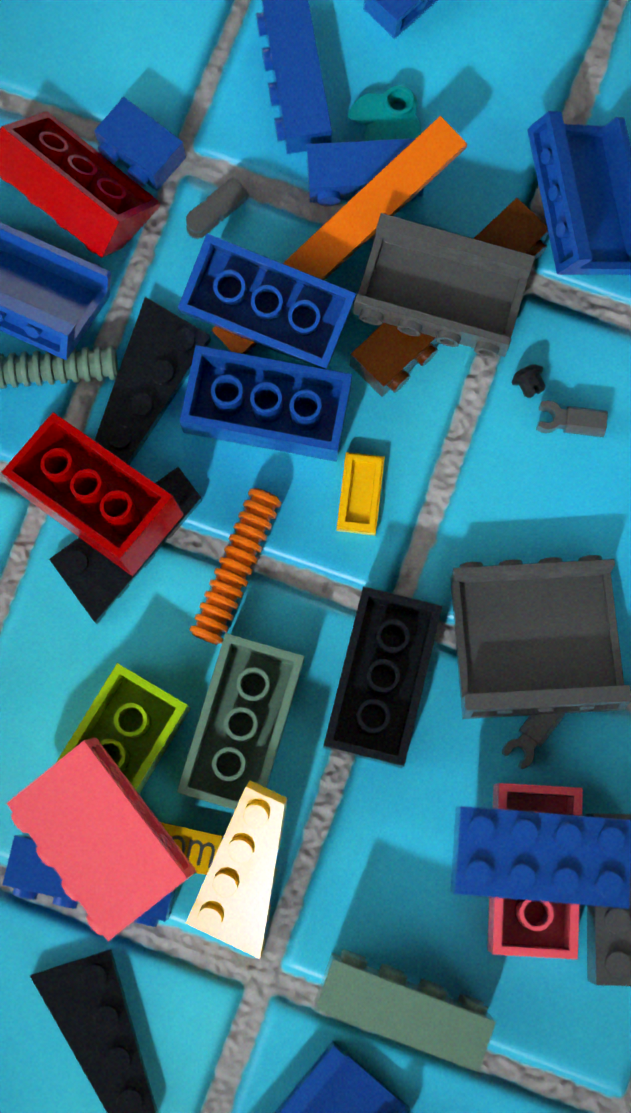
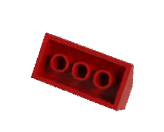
(73, 183)

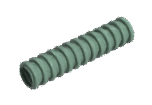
(50, 368)

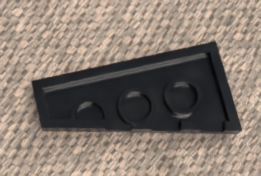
(148, 378)
(96, 578)
(98, 1027)

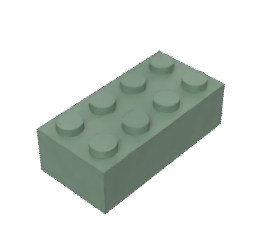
(240, 721)
(405, 1011)

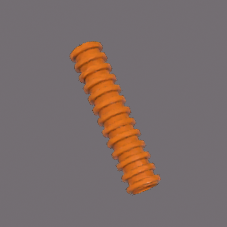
(235, 566)

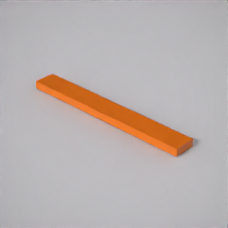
(359, 217)

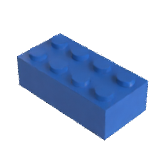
(266, 302)
(266, 403)
(541, 857)

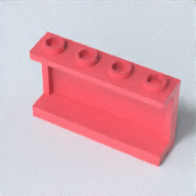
(100, 838)

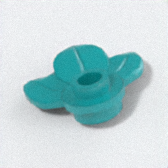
(382, 120)

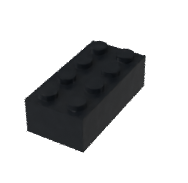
(382, 677)

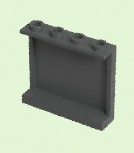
(537, 638)

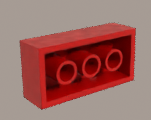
(93, 493)

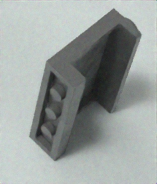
(443, 286)

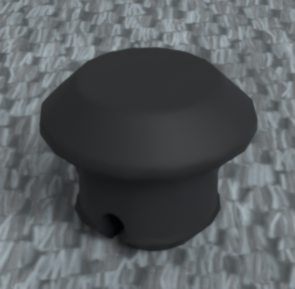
(529, 380)

